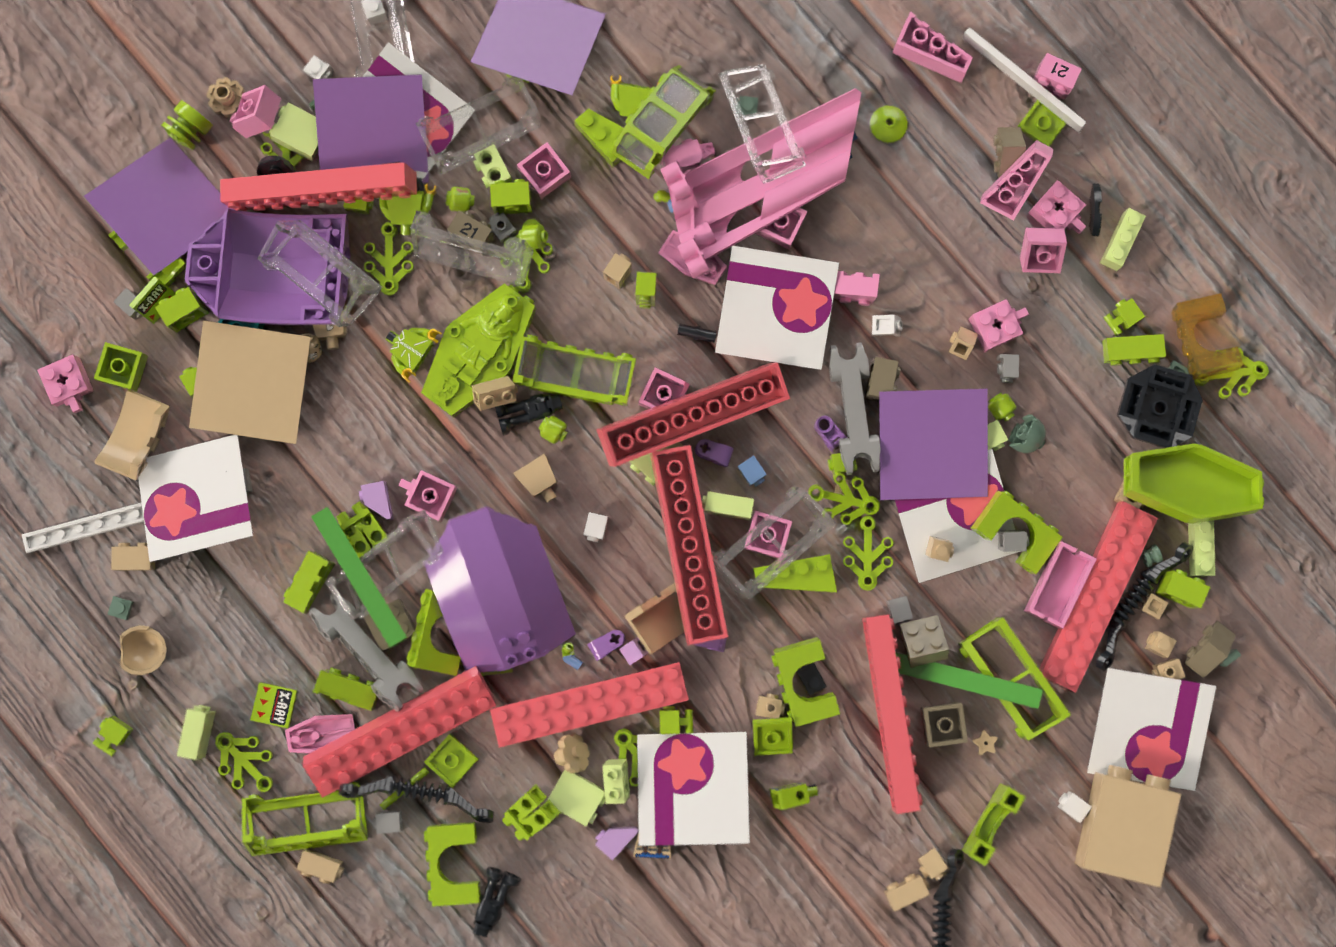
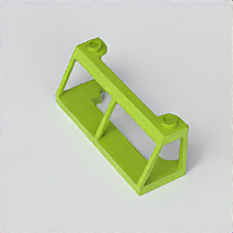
(1054, 702)
(259, 845)

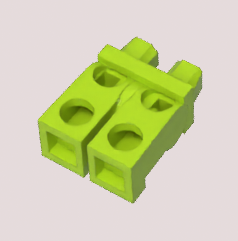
(360, 525)
(524, 818)

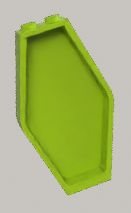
(478, 348)
(1193, 483)

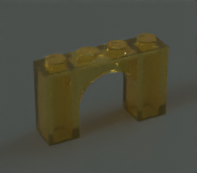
(1201, 361)

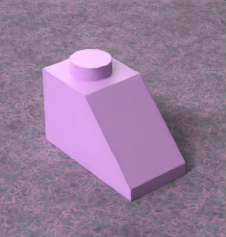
(377, 498)
(633, 650)
(614, 840)

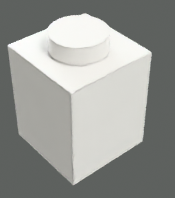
(374, 11)
(595, 527)
(1073, 806)

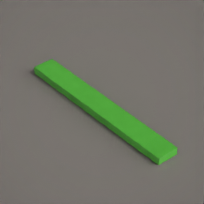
(359, 577)
(973, 682)

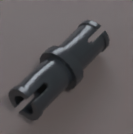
(697, 333)

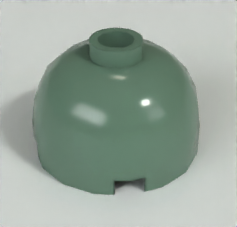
(1028, 435)

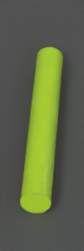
(392, 798)

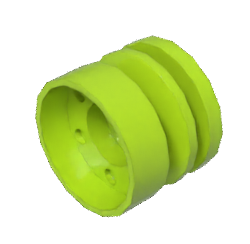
(186, 125)

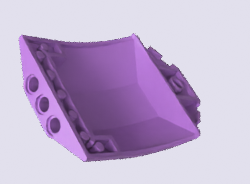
(238, 288)
(498, 591)

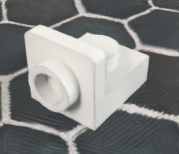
(318, 69)
(886, 325)

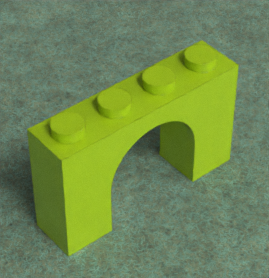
(1042, 537)
(422, 652)
(788, 661)
(1000, 805)
(444, 891)

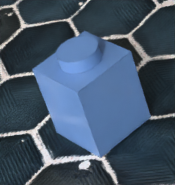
(752, 471)

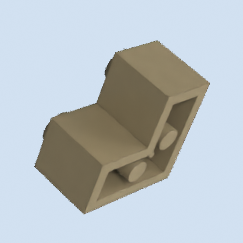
(1009, 147)
(1211, 649)

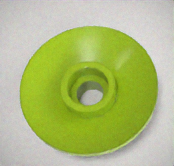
(885, 132)

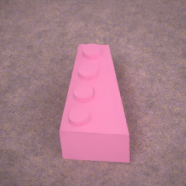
(931, 50)
(1016, 183)
(856, 288)

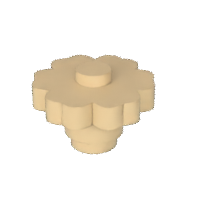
(225, 96)
(572, 753)

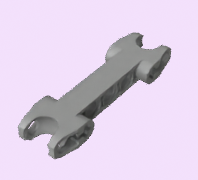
(859, 441)
(387, 675)

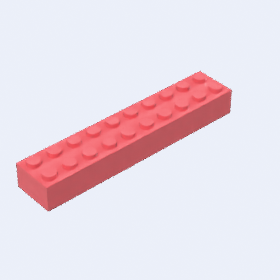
(319, 187)
(692, 414)
(688, 545)
(1114, 564)
(589, 704)
(891, 714)
(399, 732)

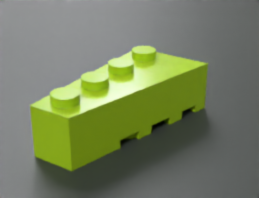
(804, 575)

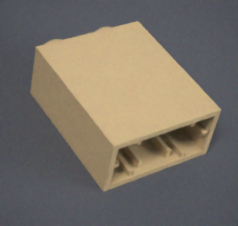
(1128, 826)

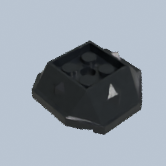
(1179, 404)

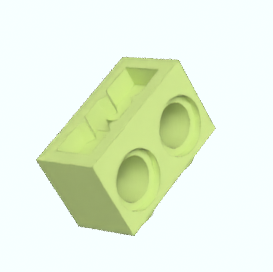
(496, 165)
(616, 781)

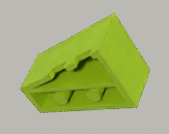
(308, 581)

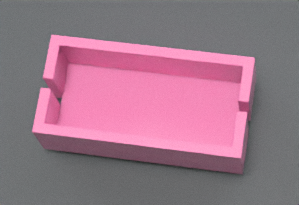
(1060, 585)

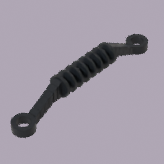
(1150, 575)
(388, 786)
(944, 895)

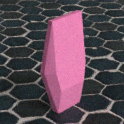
(672, 255)
(318, 732)

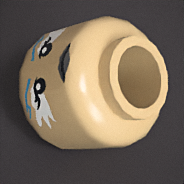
(314, 349)

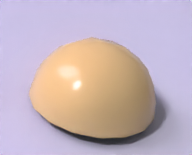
(141, 650)

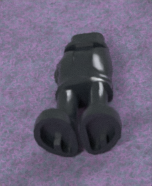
(536, 408)
(490, 909)

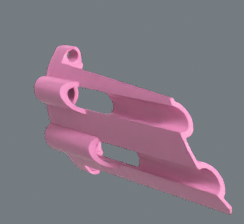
(714, 191)

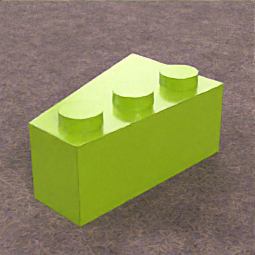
(600, 133)
(346, 688)

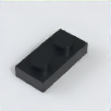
(811, 678)

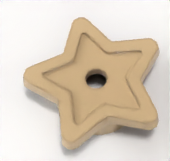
(989, 739)

